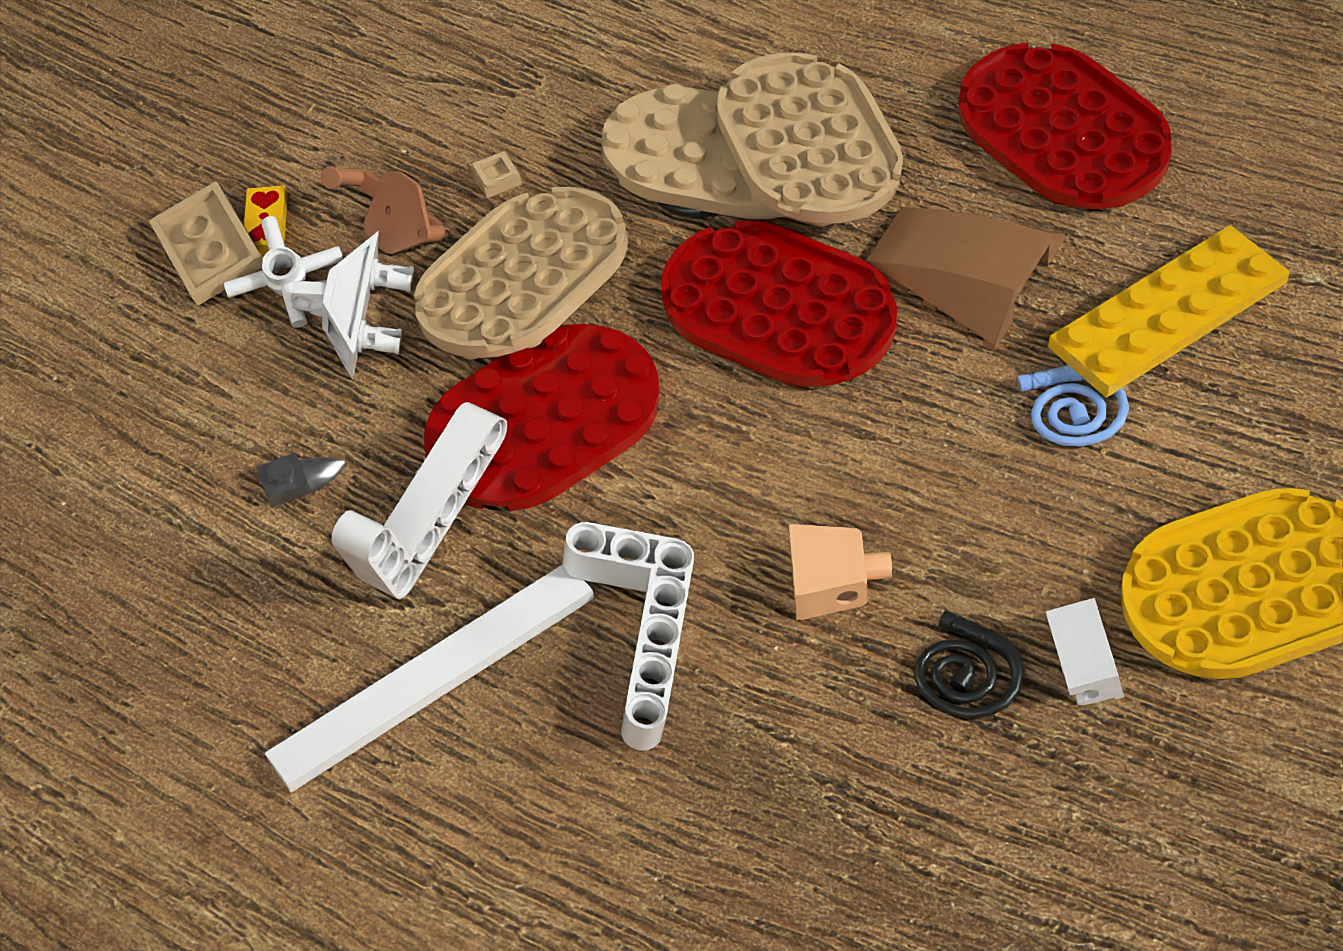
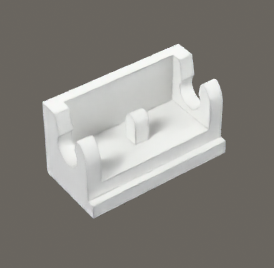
(1084, 652)

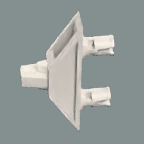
(345, 298)

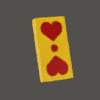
(263, 203)

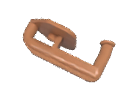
(395, 210)

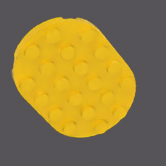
(1239, 585)

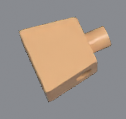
(832, 569)

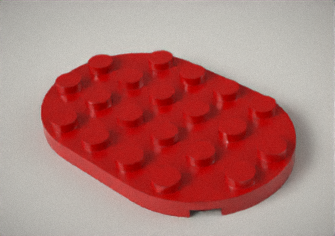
(1065, 126)
(779, 303)
(566, 412)

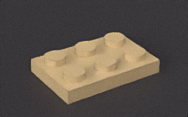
(206, 242)

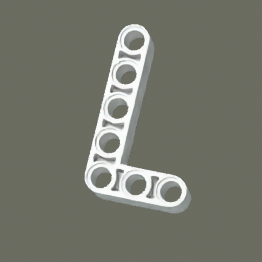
(397, 553)
(658, 622)

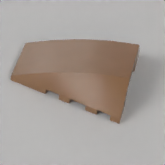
(963, 264)

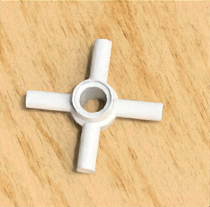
(277, 259)

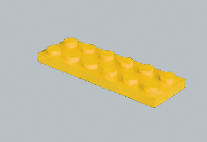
(1168, 310)

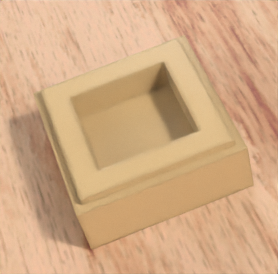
(495, 174)

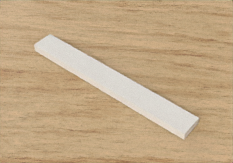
(427, 677)

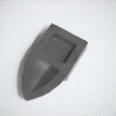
(293, 478)

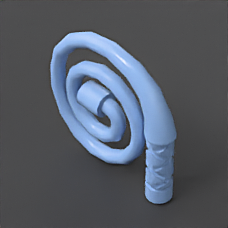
(1077, 410)

